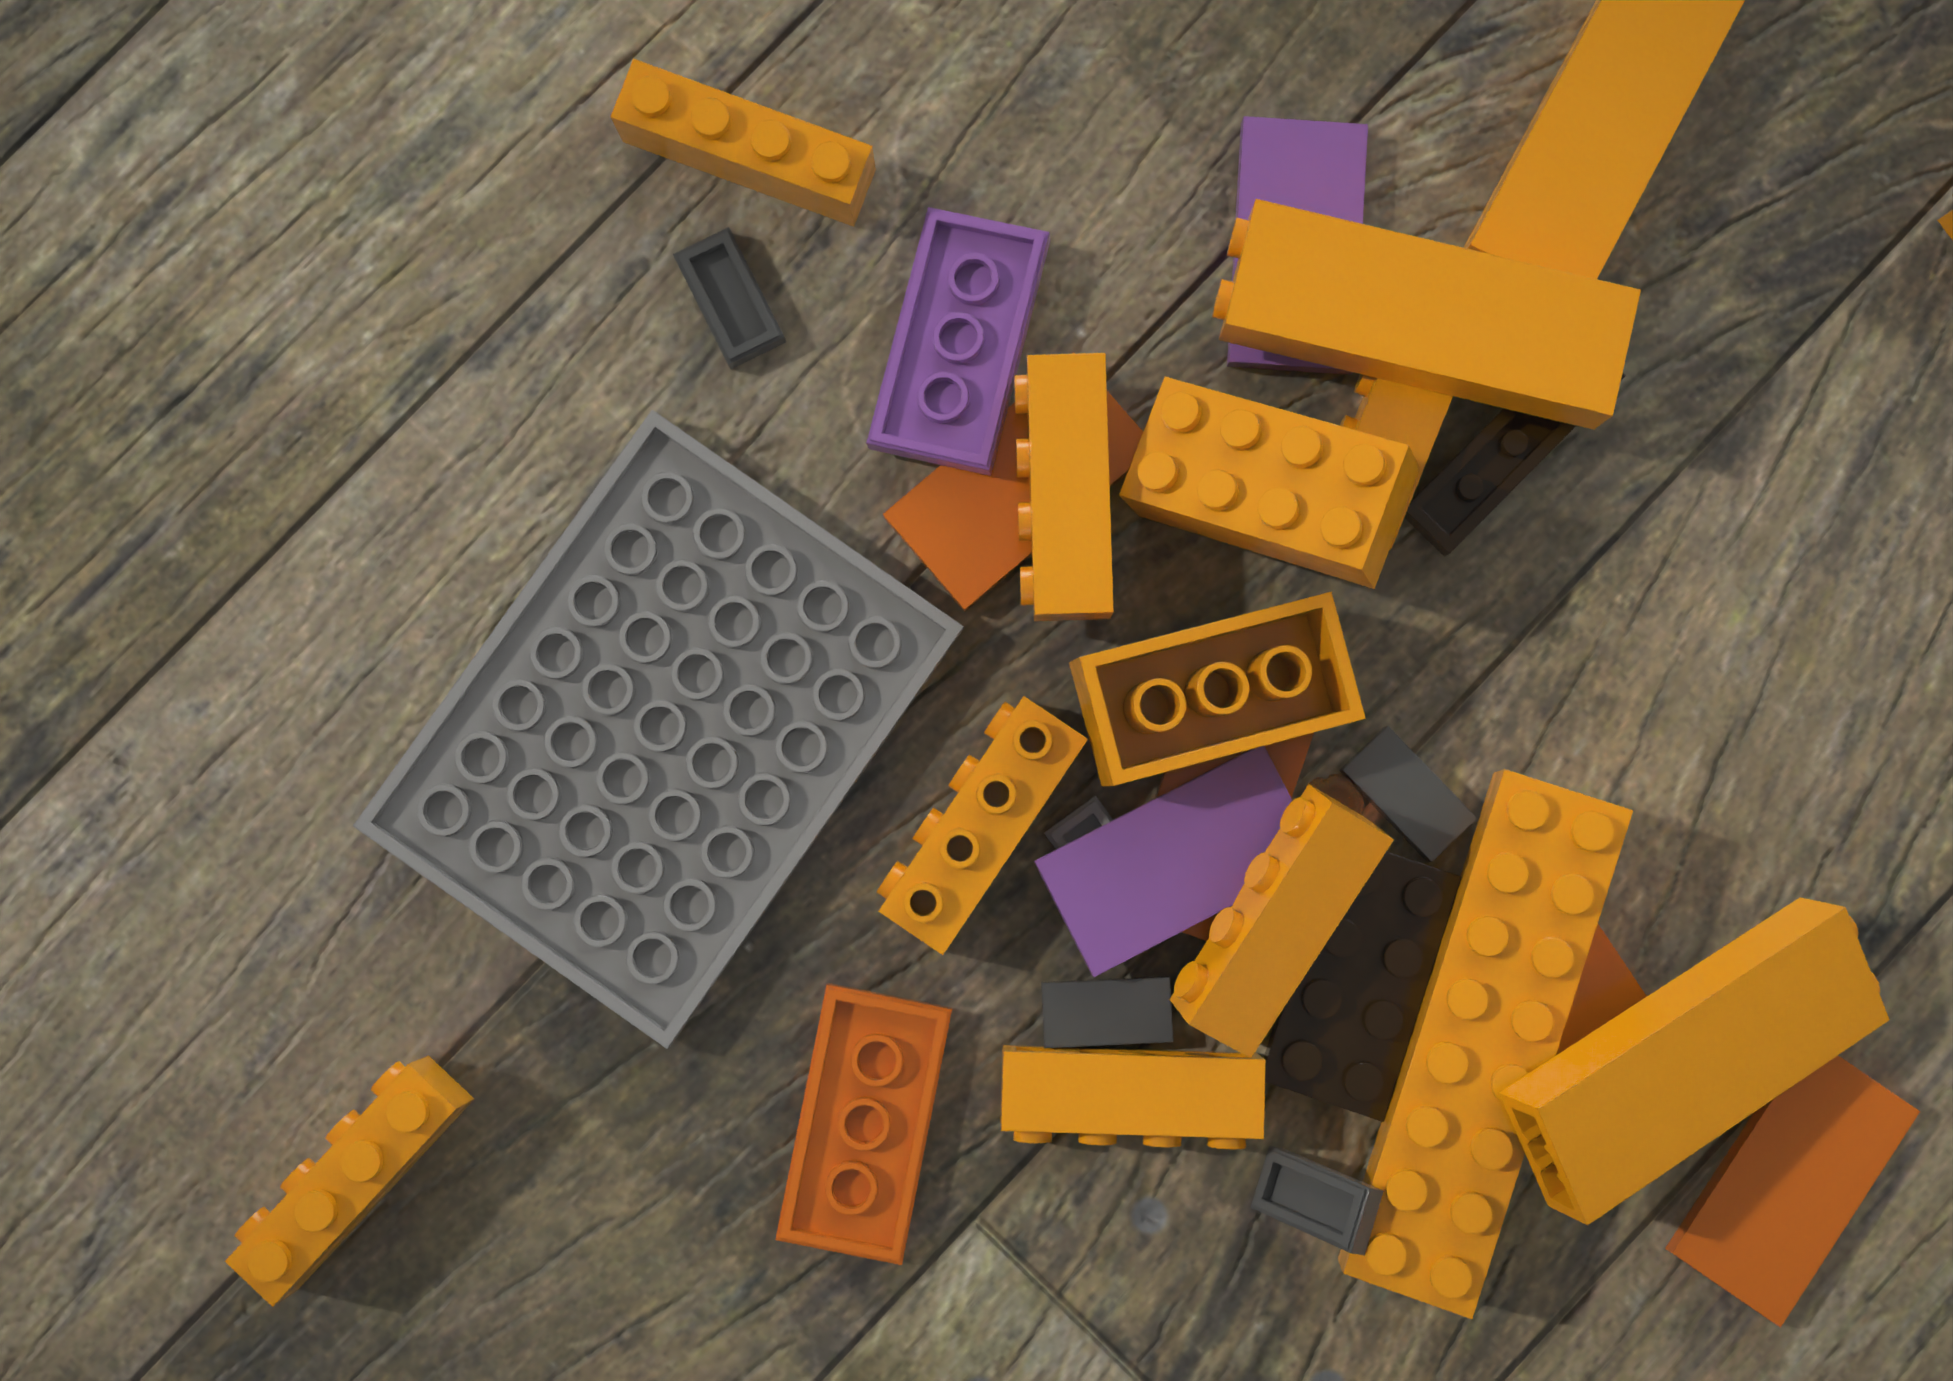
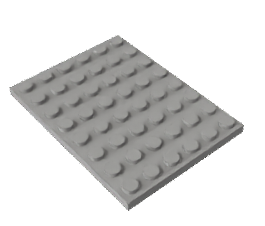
(659, 728)

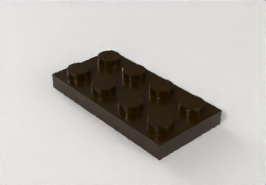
(1362, 994)

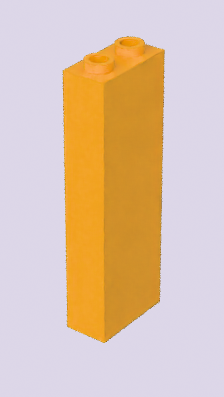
(1601, 132)
(1427, 314)
(1694, 1058)

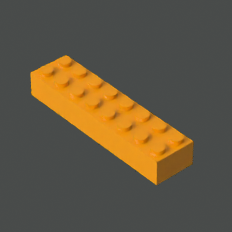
(1483, 1023)

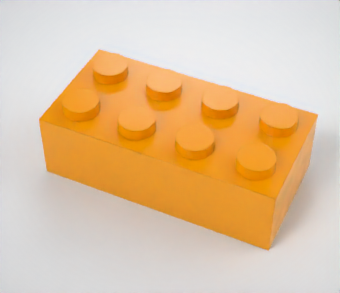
(1270, 481)
(1216, 689)

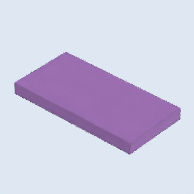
(1306, 168)
(959, 341)
(1165, 860)

